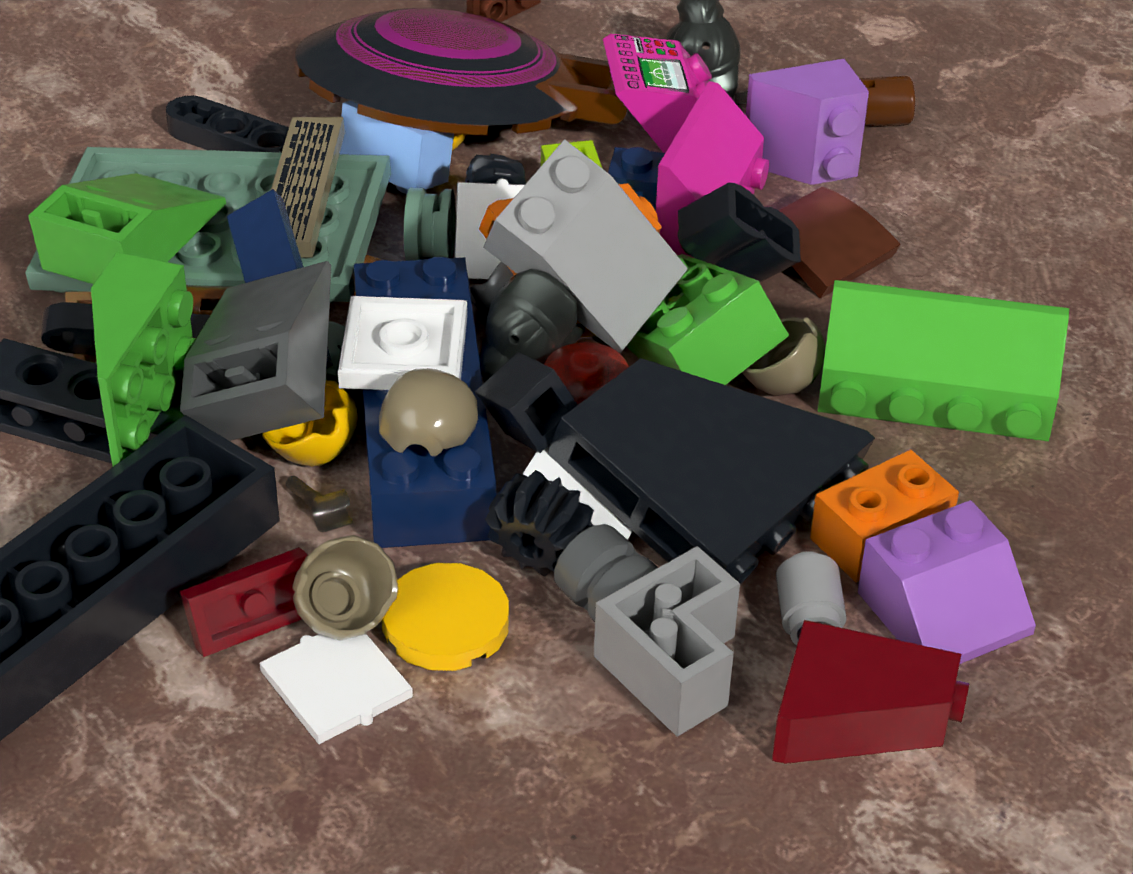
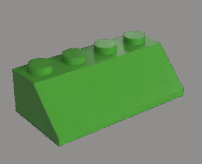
(943, 360)

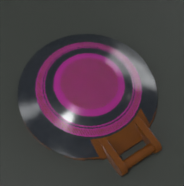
(454, 73)

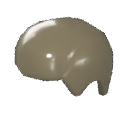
(792, 362)
(428, 411)
(345, 587)

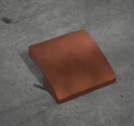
(836, 239)

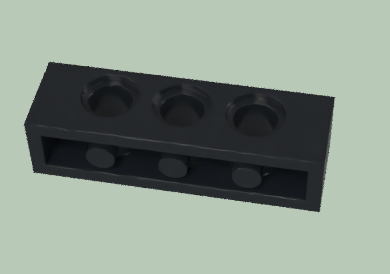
(59, 401)

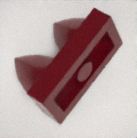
(243, 603)

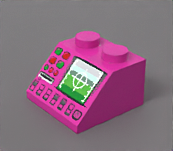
(656, 82)

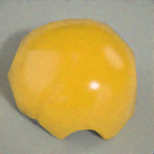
(321, 439)

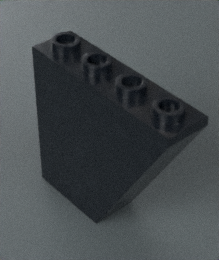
(704, 462)

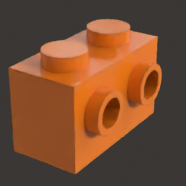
(876, 503)

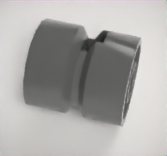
(598, 565)

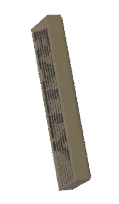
(307, 175)

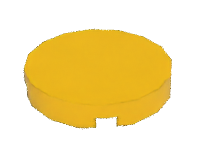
(447, 616)

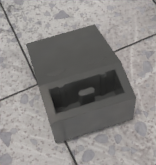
(261, 355)

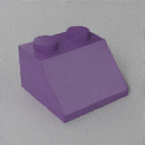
(810, 120)
(947, 583)

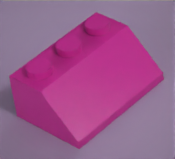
(709, 150)

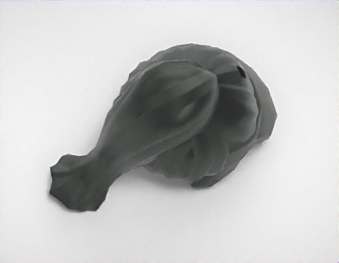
(702, 25)
(529, 317)

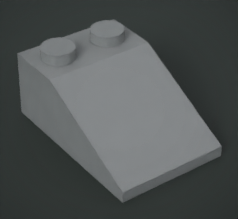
(592, 241)

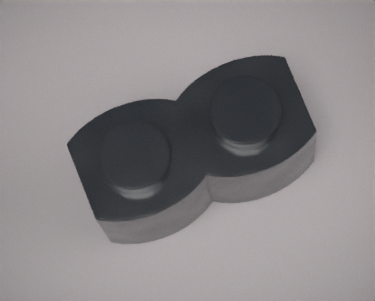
(738, 233)

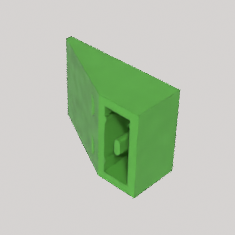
(128, 214)
(710, 324)
(139, 344)

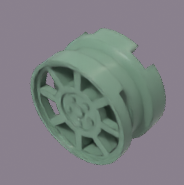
(429, 224)

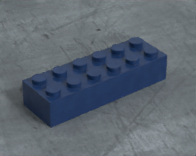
(417, 494)

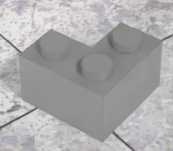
(669, 638)

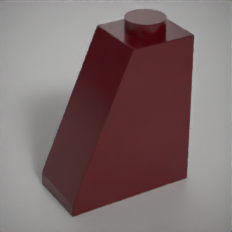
(865, 696)

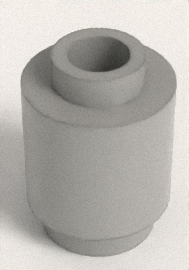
(809, 591)

